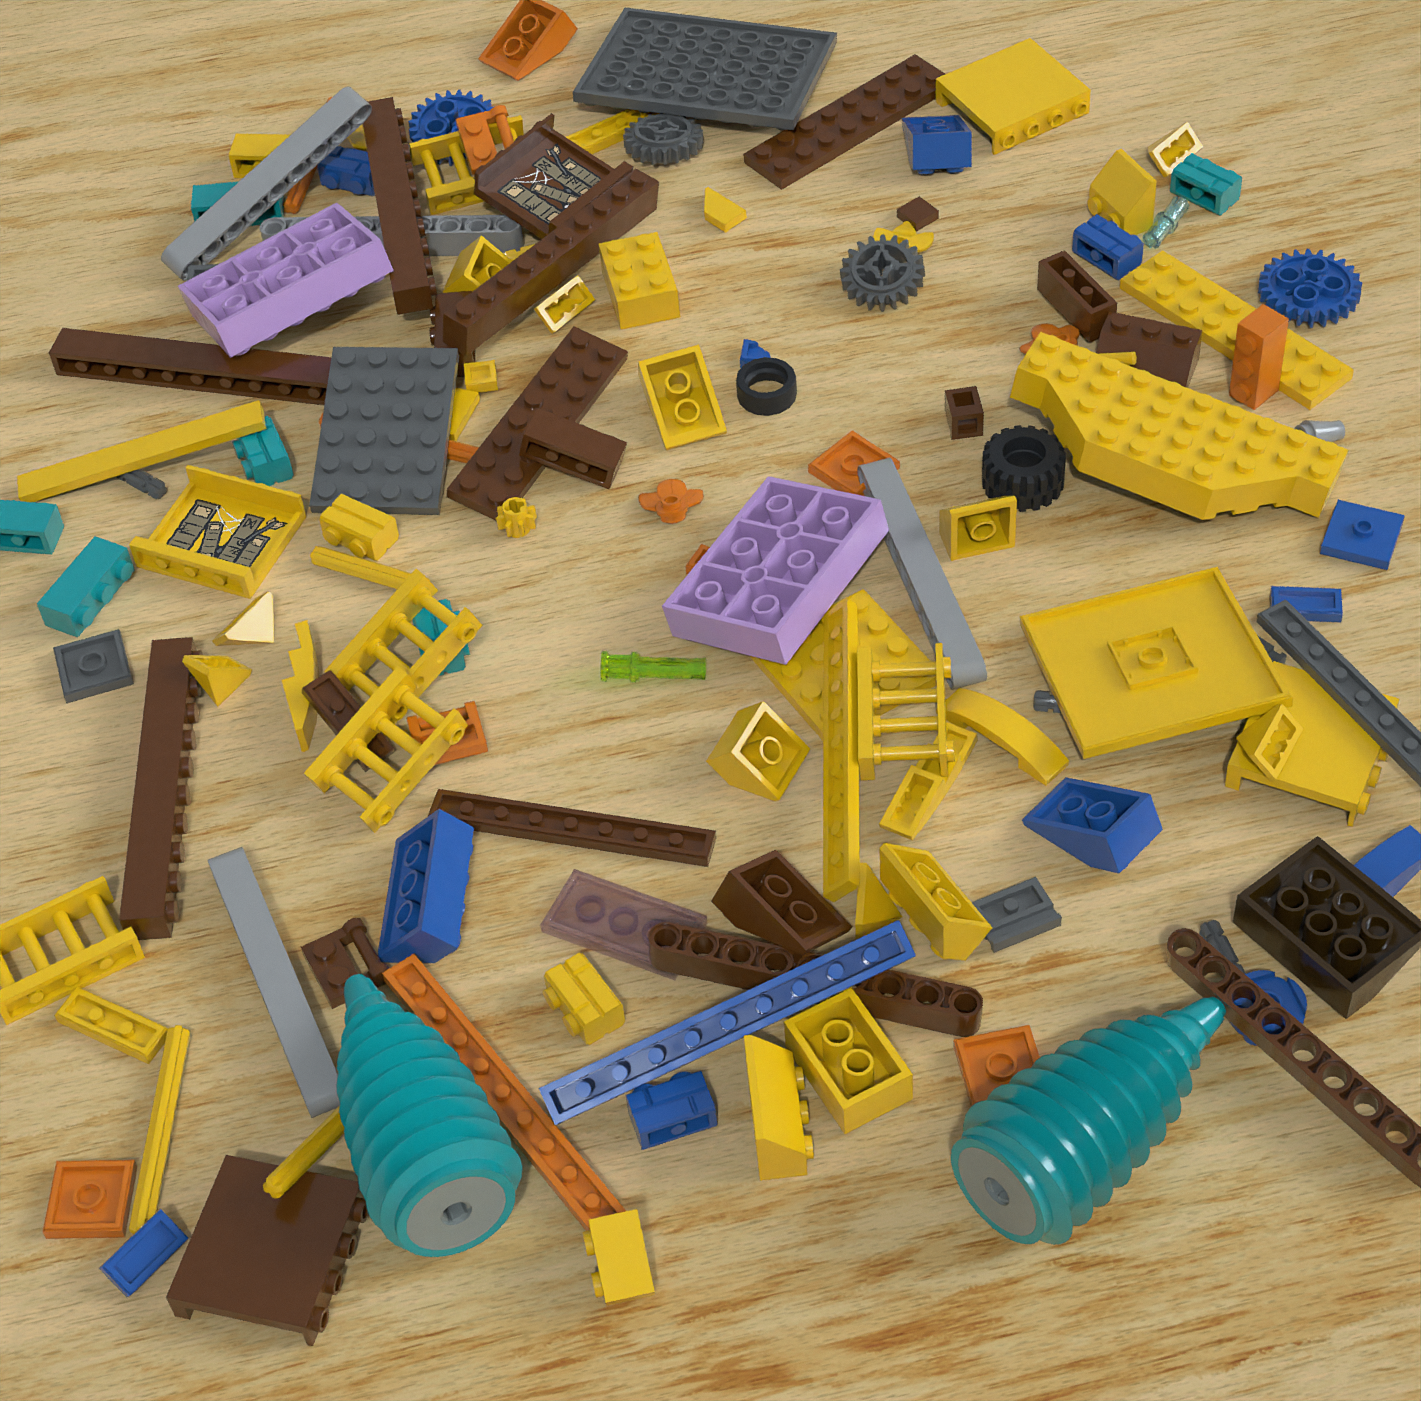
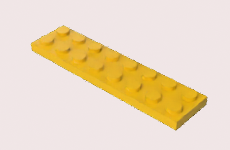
(1201, 304)

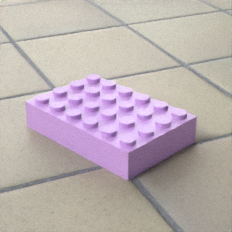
(285, 279)
(776, 569)

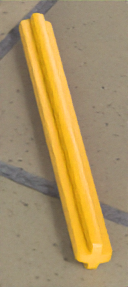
(160, 1127)

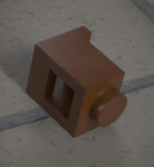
(964, 412)

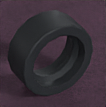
(770, 402)

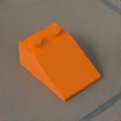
(528, 38)

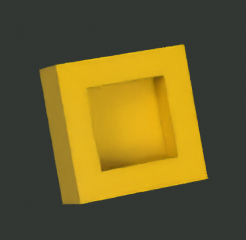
(481, 376)

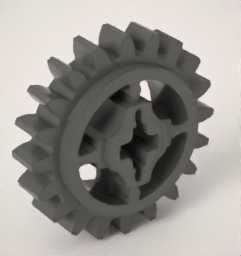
(663, 138)
(900, 277)

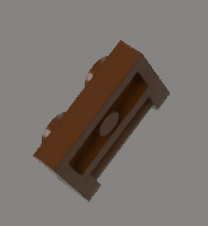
(332, 964)

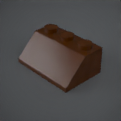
(1160, 347)

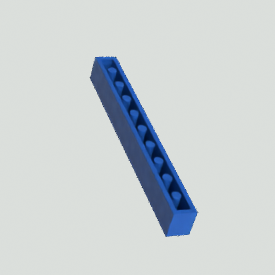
(727, 1022)

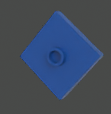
(1362, 534)

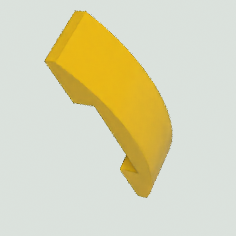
(1009, 730)

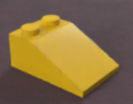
(681, 397)

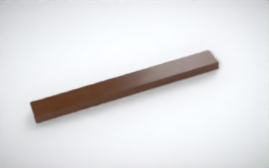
(579, 827)

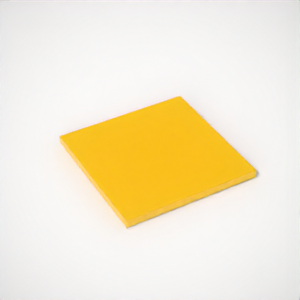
(1153, 662)

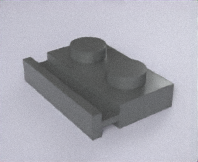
(1017, 914)

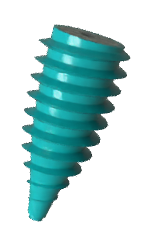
(1079, 1122)
(419, 1130)

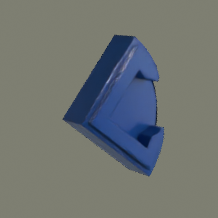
(751, 351)

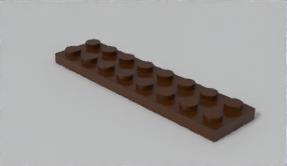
(845, 122)
(564, 386)

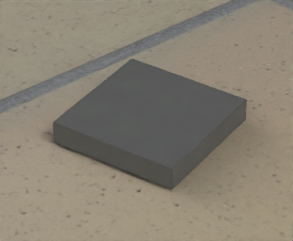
(93, 666)

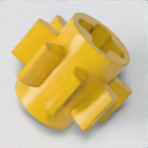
(516, 517)

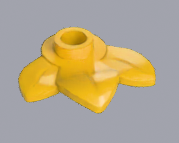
(906, 231)

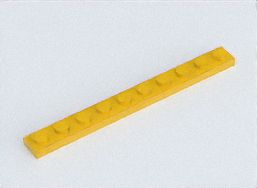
(840, 752)

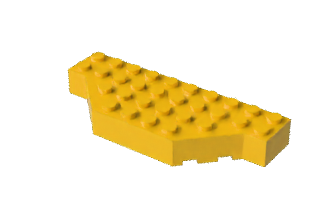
(1170, 438)

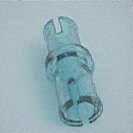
(1165, 222)

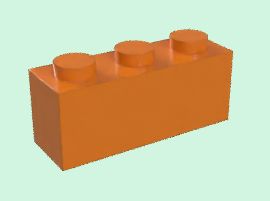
(1258, 356)

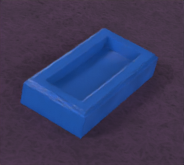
(1311, 603)
(143, 1253)

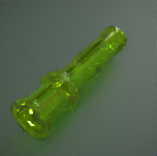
(636, 667)

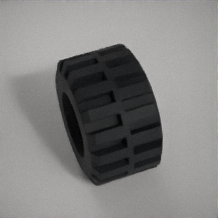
(1024, 465)

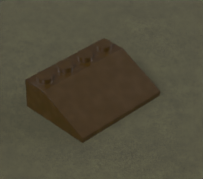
(1329, 926)

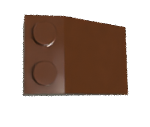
(778, 905)

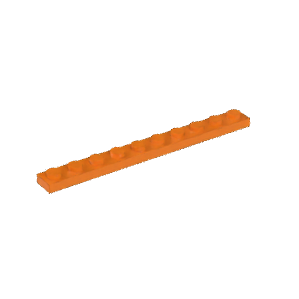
(517, 1110)

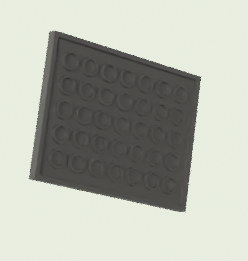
(706, 68)

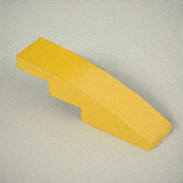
(305, 670)
(925, 788)

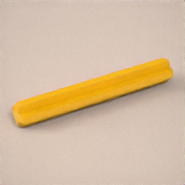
(358, 567)
(304, 1155)

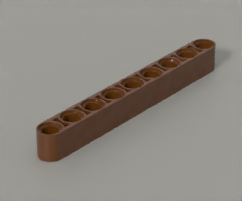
(763, 957)
(1295, 1038)

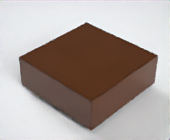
(918, 213)

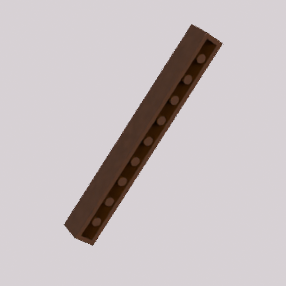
(397, 209)
(549, 262)
(190, 366)
(161, 792)

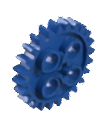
(441, 114)
(1310, 287)

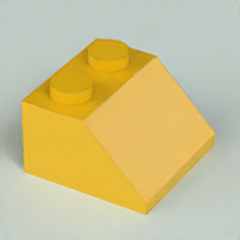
(1124, 194)
(475, 266)
(978, 527)
(758, 752)

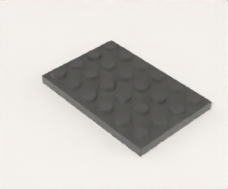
(386, 428)

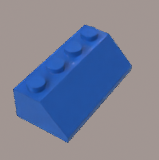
(427, 890)

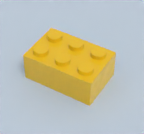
(639, 280)
(848, 1060)

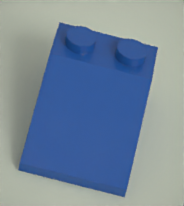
(937, 143)
(1096, 822)

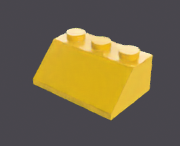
(932, 901)
(777, 1110)

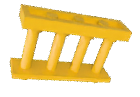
(458, 193)
(394, 619)
(872, 698)
(361, 729)
(78, 970)

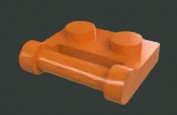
(477, 136)
(471, 743)

